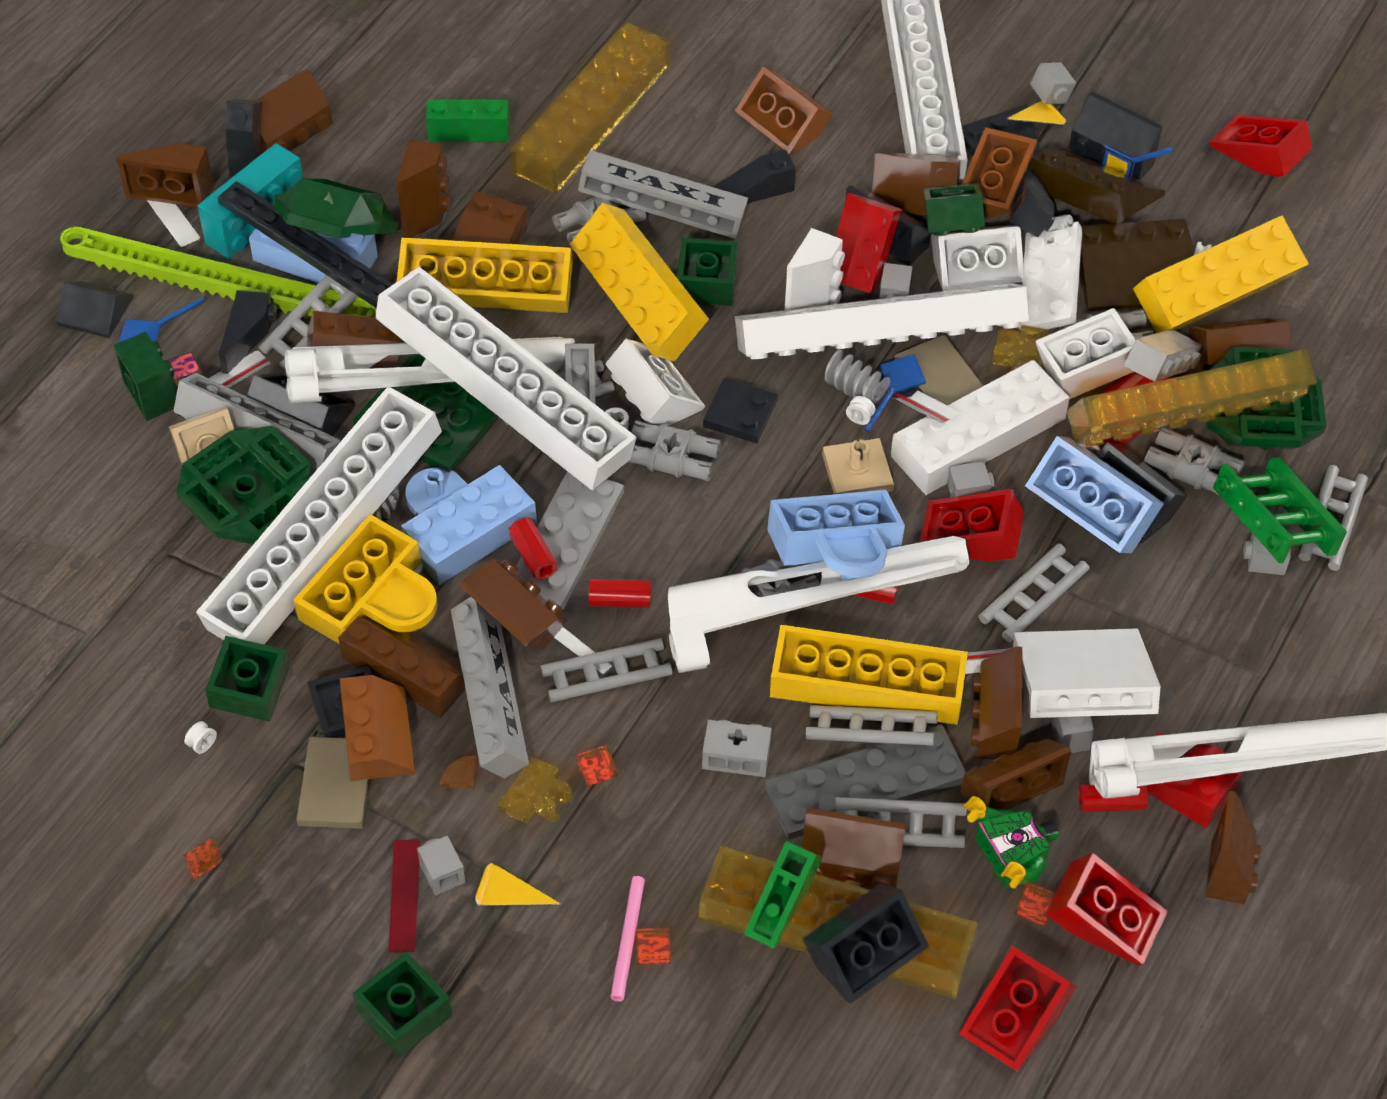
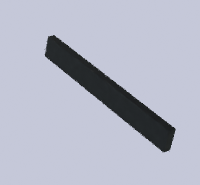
(304, 243)

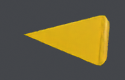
(1040, 113)
(503, 888)

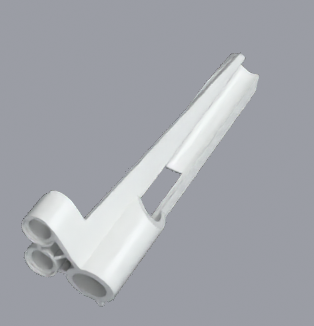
(347, 367)
(1124, 764)

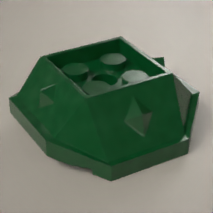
(334, 209)
(1277, 425)
(237, 462)

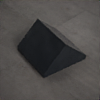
(91, 307)

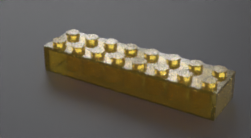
(590, 107)
(1191, 397)
(740, 879)

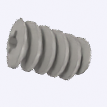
(853, 380)

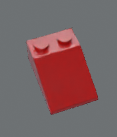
(1264, 143)
(985, 520)
(1197, 797)
(1106, 909)
(1017, 1009)

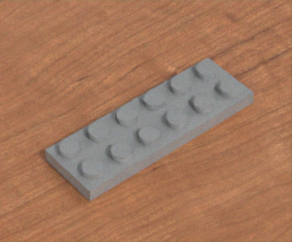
(572, 533)

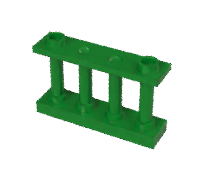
(1293, 496)

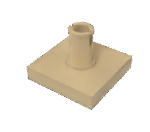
(199, 432)
(857, 467)

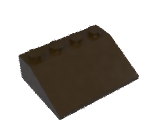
(1092, 185)
(1125, 254)

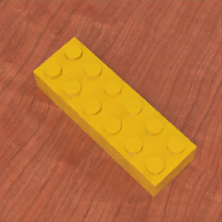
(494, 272)
(1220, 276)
(638, 282)
(867, 672)

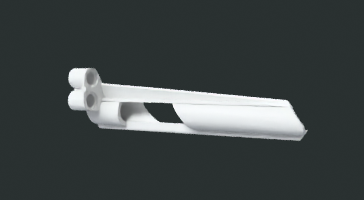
(728, 601)

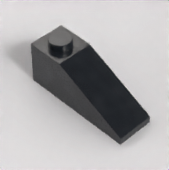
(242, 133)
(762, 178)
(1032, 206)
(246, 326)

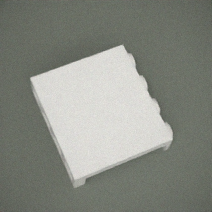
(1088, 673)

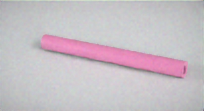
(627, 938)

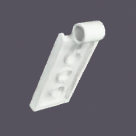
(1053, 274)

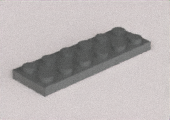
(871, 773)

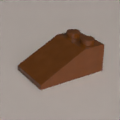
(167, 174)
(903, 177)
(492, 221)
(1233, 854)

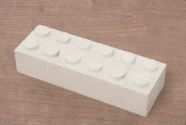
(989, 425)

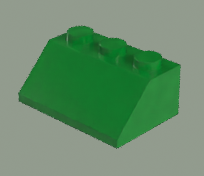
(468, 120)

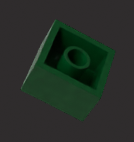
(954, 209)
(708, 270)
(146, 375)
(247, 678)
(402, 1004)

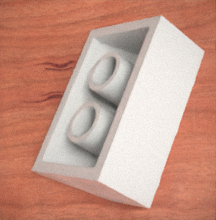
(978, 258)
(815, 272)
(1087, 353)
(653, 384)

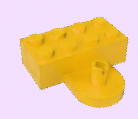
(371, 578)

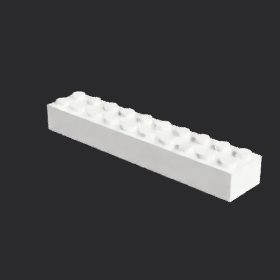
(924, 80)
(881, 319)
(505, 378)
(320, 518)

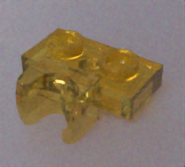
(1018, 349)
(535, 790)

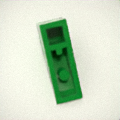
(782, 894)

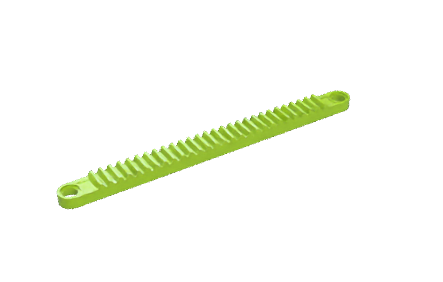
(195, 271)

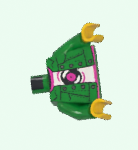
(1012, 842)

